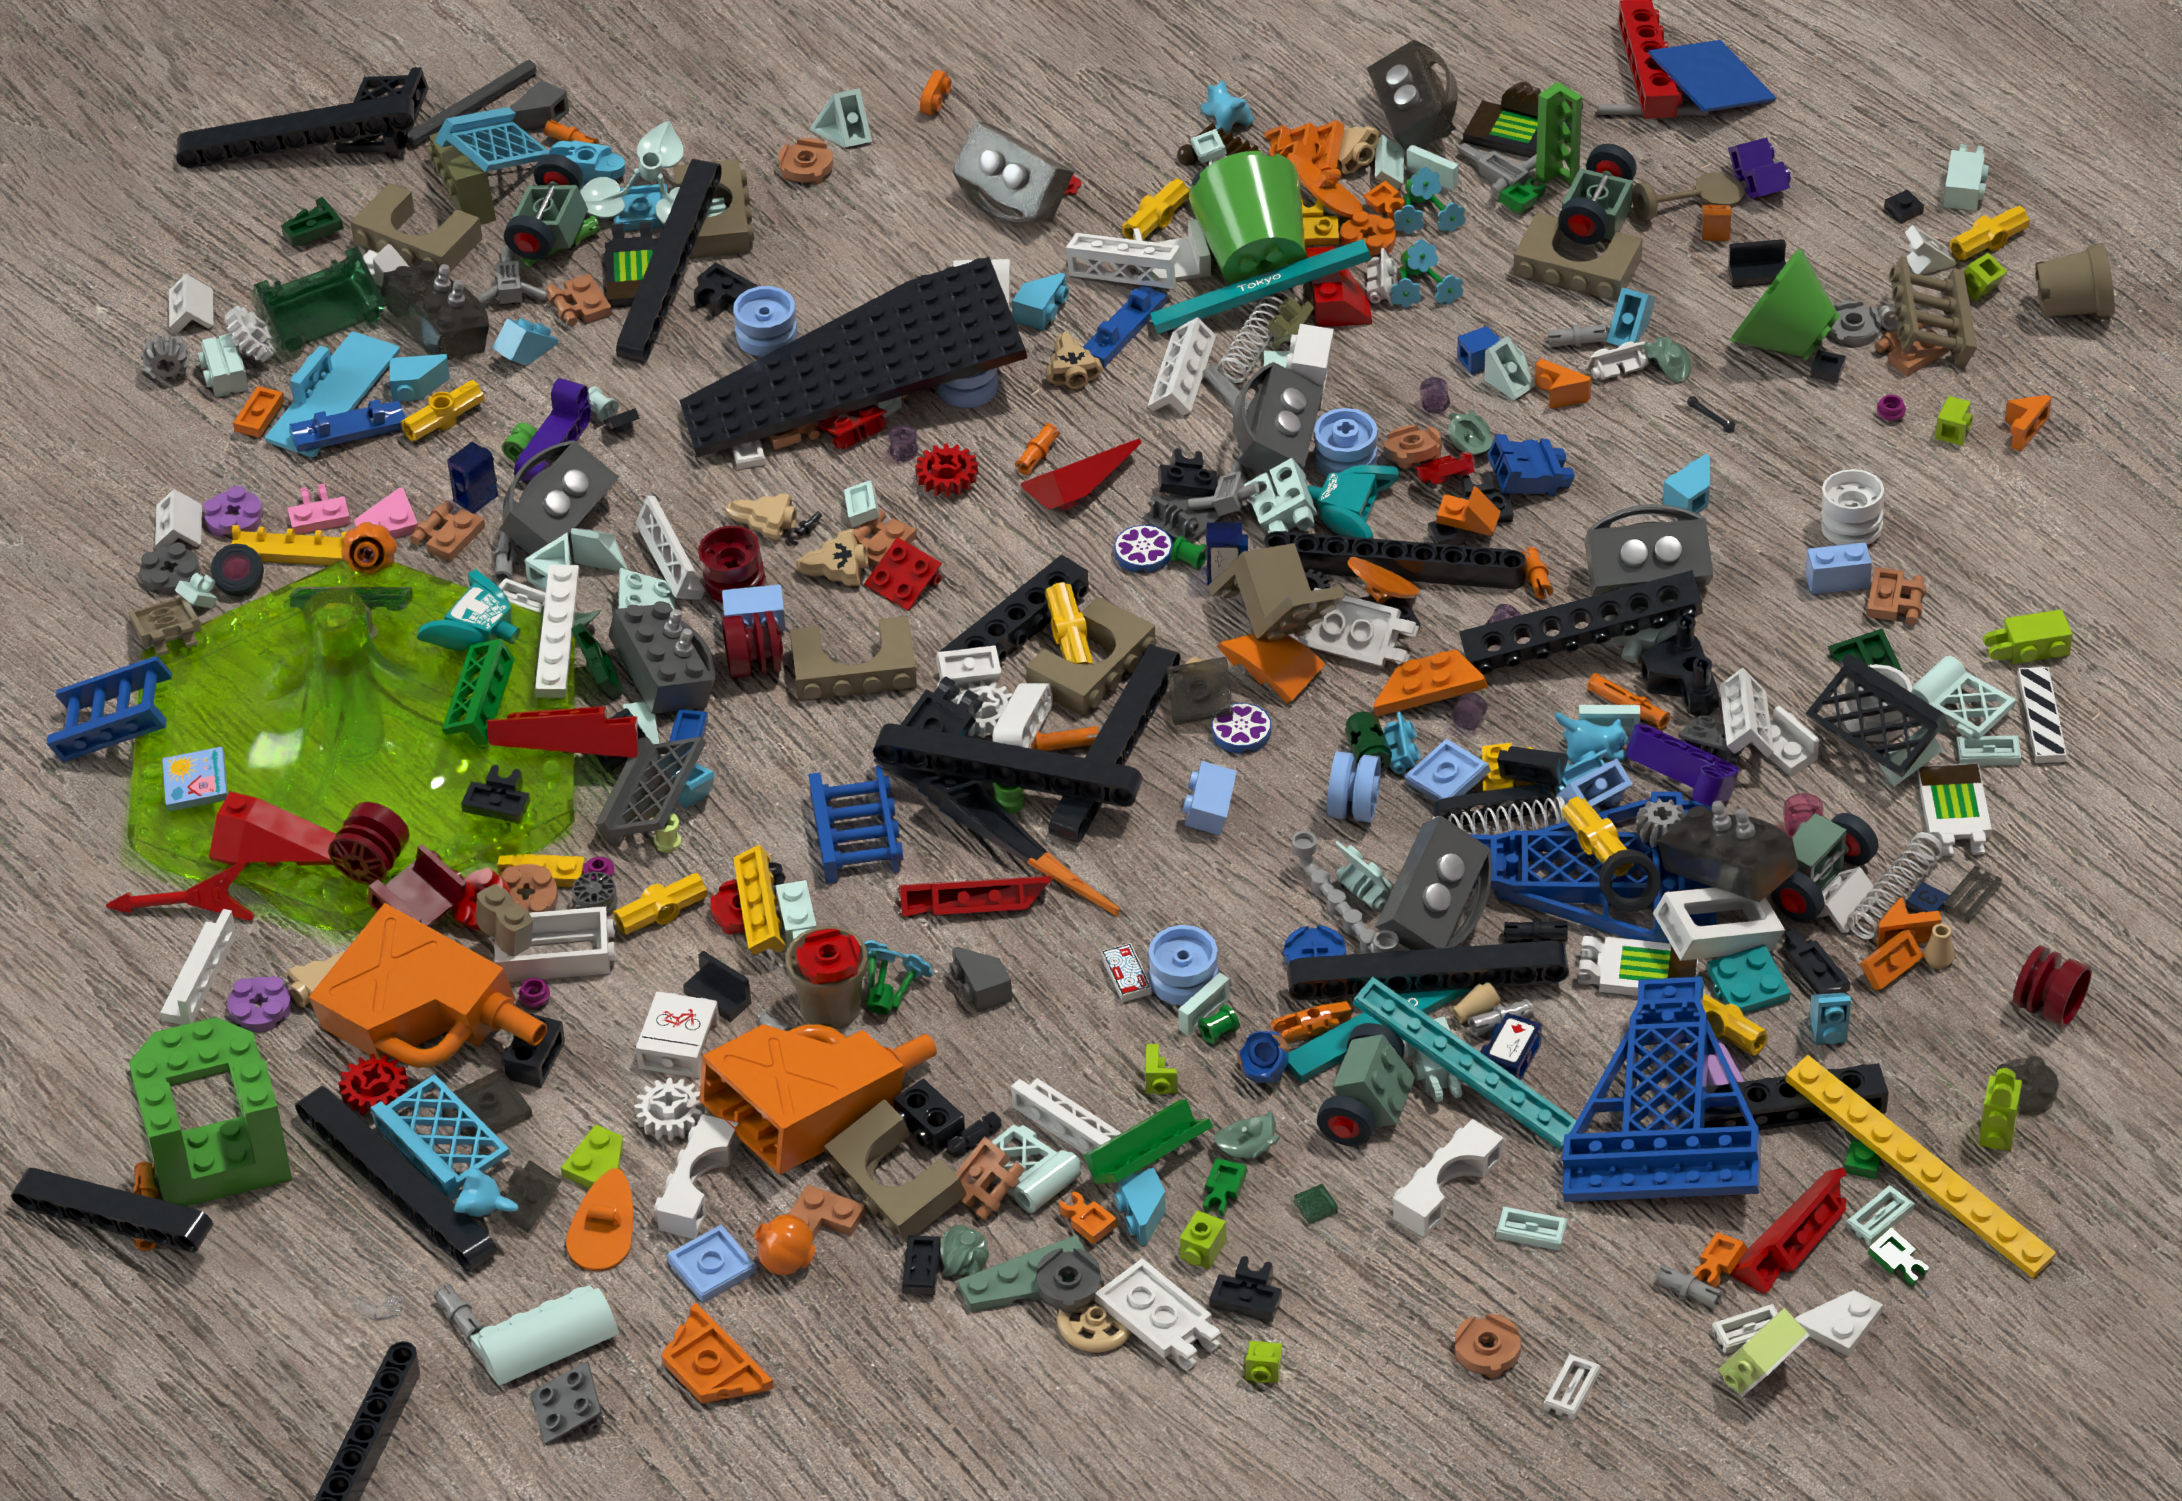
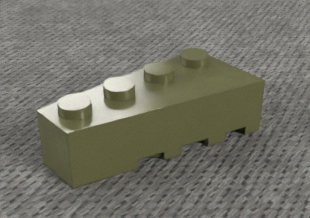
(464, 180)

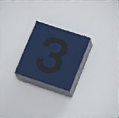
(1926, 899)

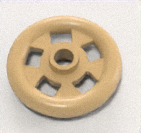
(1100, 1341)

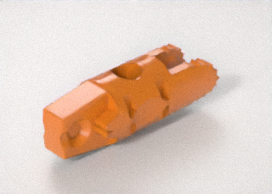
(1311, 1021)

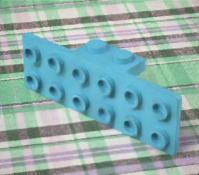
(332, 383)

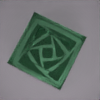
(1315, 1204)

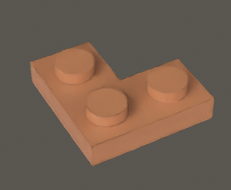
(828, 1210)

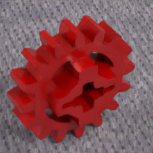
(946, 470)
(372, 1083)

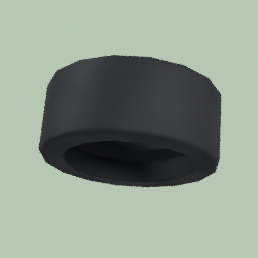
(1642, 900)

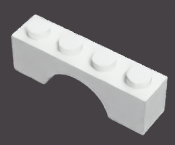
(708, 1147)
(1469, 1153)

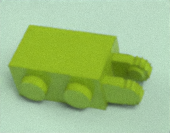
(2030, 638)
(2000, 1110)

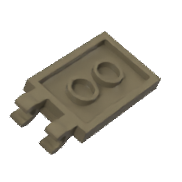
(166, 623)

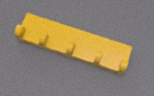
(291, 547)
(758, 901)

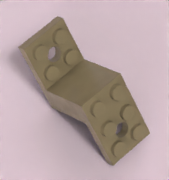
(1276, 592)

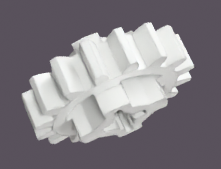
(250, 333)
(993, 705)
(669, 1109)

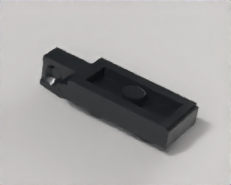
(1814, 964)

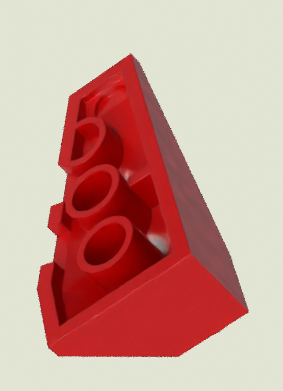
(1338, 297)
(1077, 479)
(262, 832)

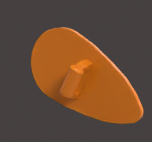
(1325, 187)
(1382, 580)
(603, 1224)

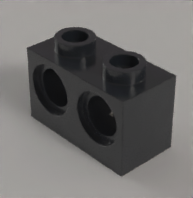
(532, 1063)
(929, 1116)

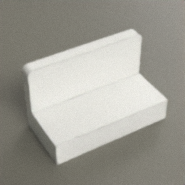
(190, 301)
(178, 518)
(969, 666)
(1844, 895)

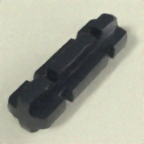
(973, 1134)

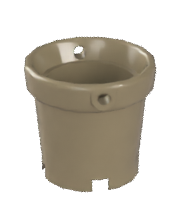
(2076, 284)
(830, 1002)

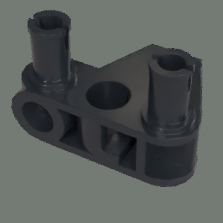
(1676, 670)

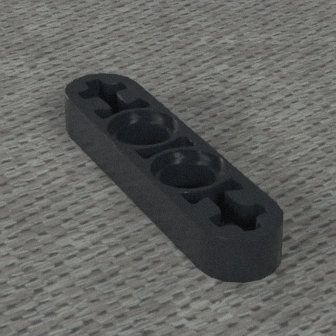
(1492, 800)

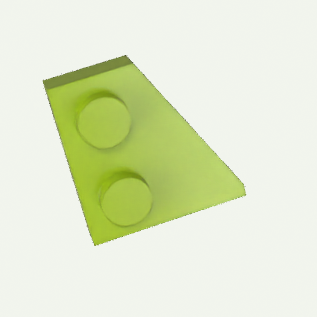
(594, 1156)

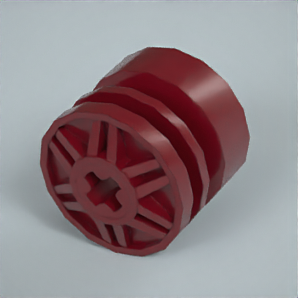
(730, 560)
(752, 644)
(369, 842)
(2052, 985)

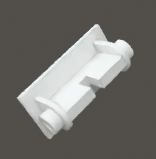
(1380, 277)
(1628, 355)

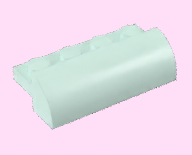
(545, 1334)

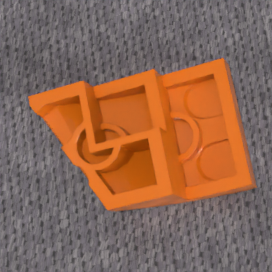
(1313, 143)
(1280, 663)

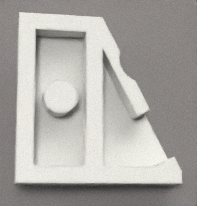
(1841, 1321)

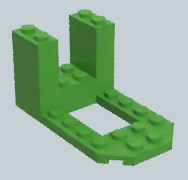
(219, 1156)

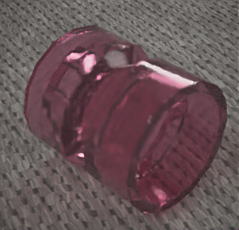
(1800, 809)

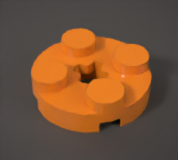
(1379, 229)

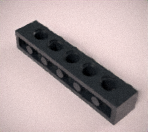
(1022, 612)
(1780, 1105)

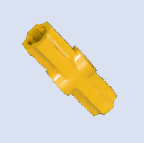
(1157, 209)
(1989, 233)
(442, 410)
(1068, 624)
(1594, 834)
(660, 903)
(1729, 1023)

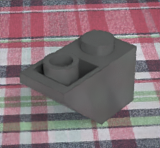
(540, 106)
(982, 978)

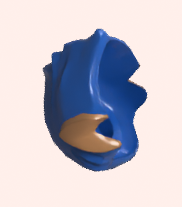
(1264, 1056)

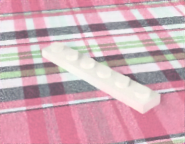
(556, 631)

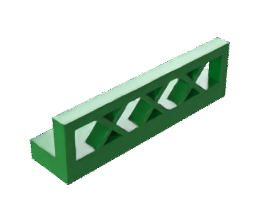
(486, 689)
(1144, 1143)

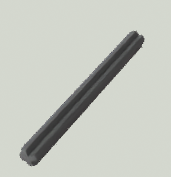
(472, 101)

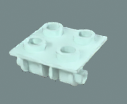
(642, 590)
(1363, 879)

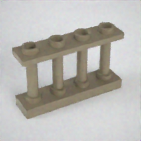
(1955, 306)

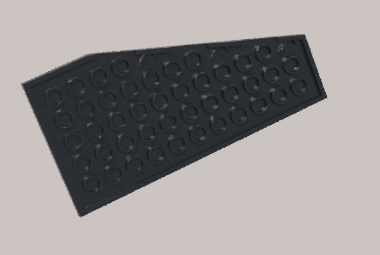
(882, 350)

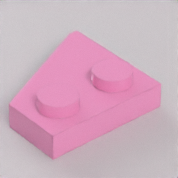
(393, 513)

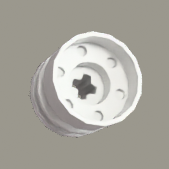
(1852, 507)

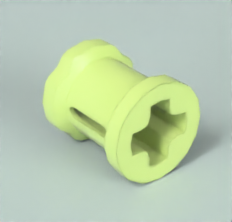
(668, 838)

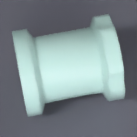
(600, 403)

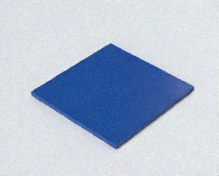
(1712, 75)

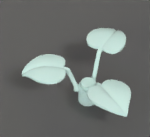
(655, 150)

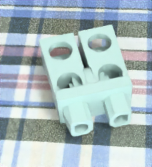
(1284, 501)

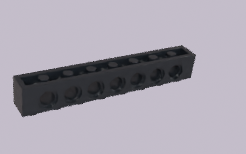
(1591, 610)

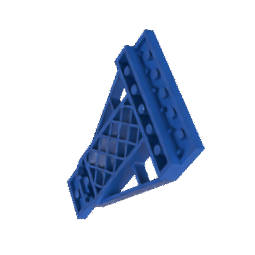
(1511, 872)
(1674, 1160)

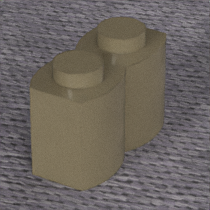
(504, 920)

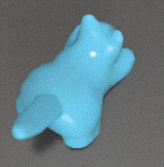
(1226, 108)
(1587, 737)
(481, 1196)

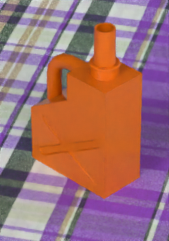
(412, 984)
(802, 1086)

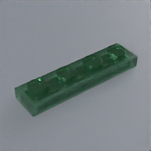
(390, 597)

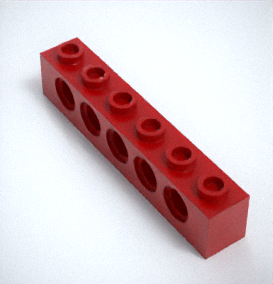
(1641, 33)

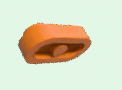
(934, 91)

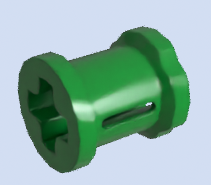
(1189, 553)
(1218, 1024)

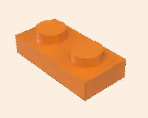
(258, 411)
(1891, 960)

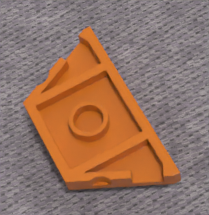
(1428, 681)
(711, 1361)

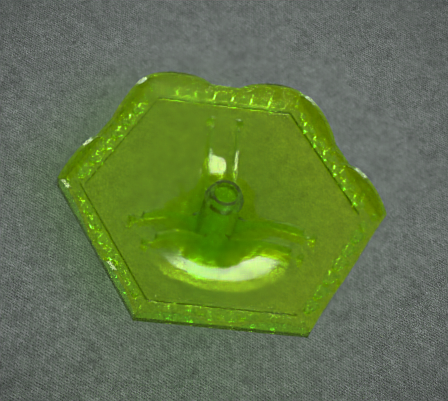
(341, 719)

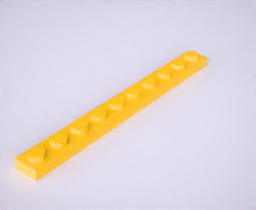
(1920, 1167)

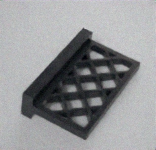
(394, 143)
(1895, 697)

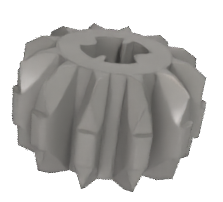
(165, 357)
(1655, 820)

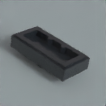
(921, 1265)

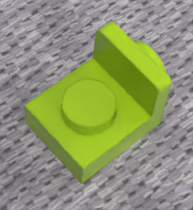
(1158, 1077)
(1263, 1362)

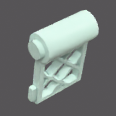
(1944, 686)
(1041, 1178)

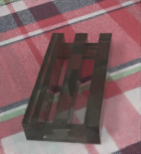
(1961, 889)

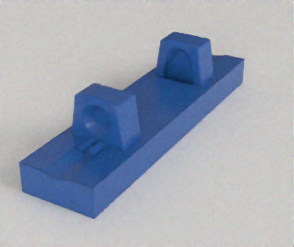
(1125, 323)
(347, 426)

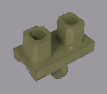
(1295, 315)

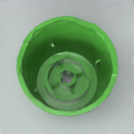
(1250, 213)

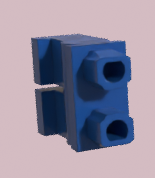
(1529, 466)

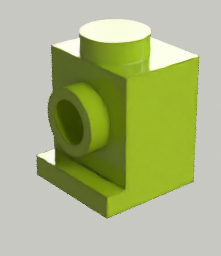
(1983, 276)
(1954, 421)

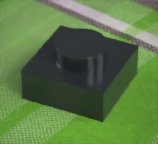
(1904, 206)
(1827, 366)
(621, 421)
(1445, 534)

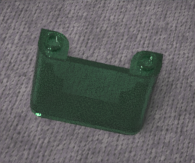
(319, 302)

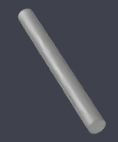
(1635, 110)

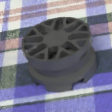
(595, 893)

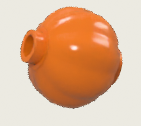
(370, 539)
(784, 1244)

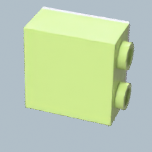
(1763, 1352)

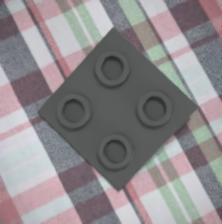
(1176, 517)
(1707, 732)
(568, 1403)

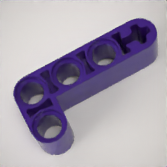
(565, 423)
(1707, 774)

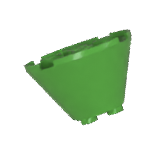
(1791, 312)

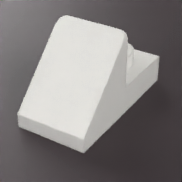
(1927, 253)
(384, 261)

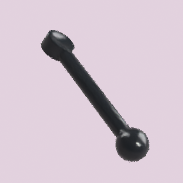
(1729, 426)

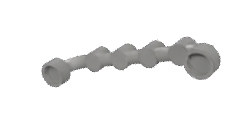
(1304, 846)

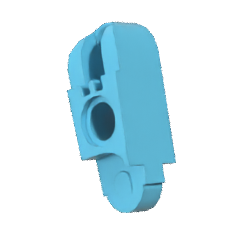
(592, 159)

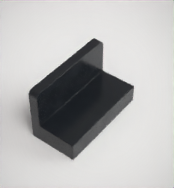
(1755, 262)
(1532, 765)
(721, 984)

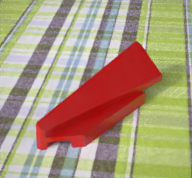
(567, 731)
(971, 895)
(1793, 1233)

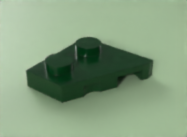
(310, 225)
(1869, 648)
(598, 661)

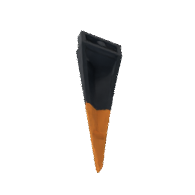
(978, 810)

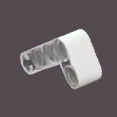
(1024, 714)

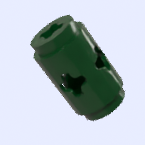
(1367, 738)

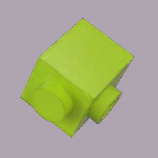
(1202, 1239)

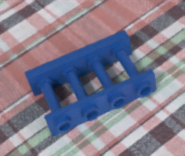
(115, 727)
(830, 838)

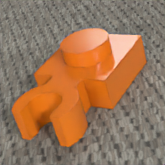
(1384, 199)
(1088, 1220)
(1719, 1255)

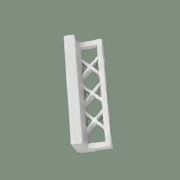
(1120, 254)
(1183, 367)
(668, 551)
(1746, 713)
(200, 970)
(1061, 1115)

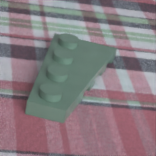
(1011, 1279)

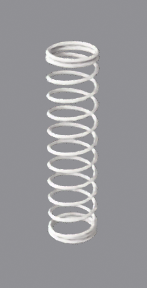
(1243, 366)
(1557, 805)
(1923, 855)

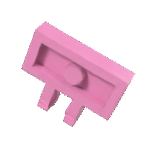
(320, 514)

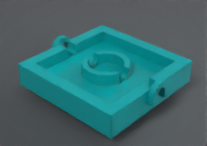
(1748, 979)

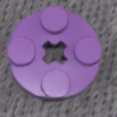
(236, 499)
(259, 989)

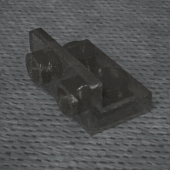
(531, 1191)

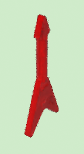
(208, 894)

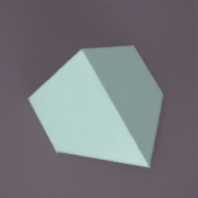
(843, 120)
(1507, 369)
(596, 549)
(552, 554)

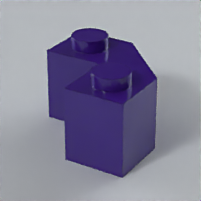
(1755, 166)

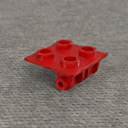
(854, 425)
(904, 574)

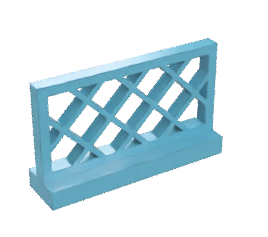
(487, 137)
(416, 1147)

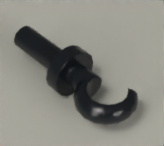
(805, 527)
(778, 875)

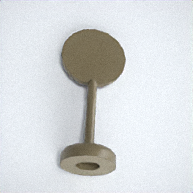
(1711, 187)

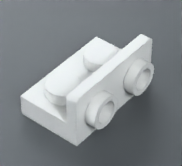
(1792, 742)

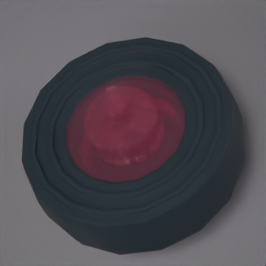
(237, 569)

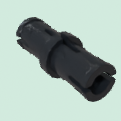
(1535, 931)

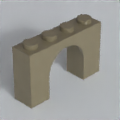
(391, 208)
(729, 230)
(1600, 277)
(822, 678)
(1085, 686)
(904, 1207)

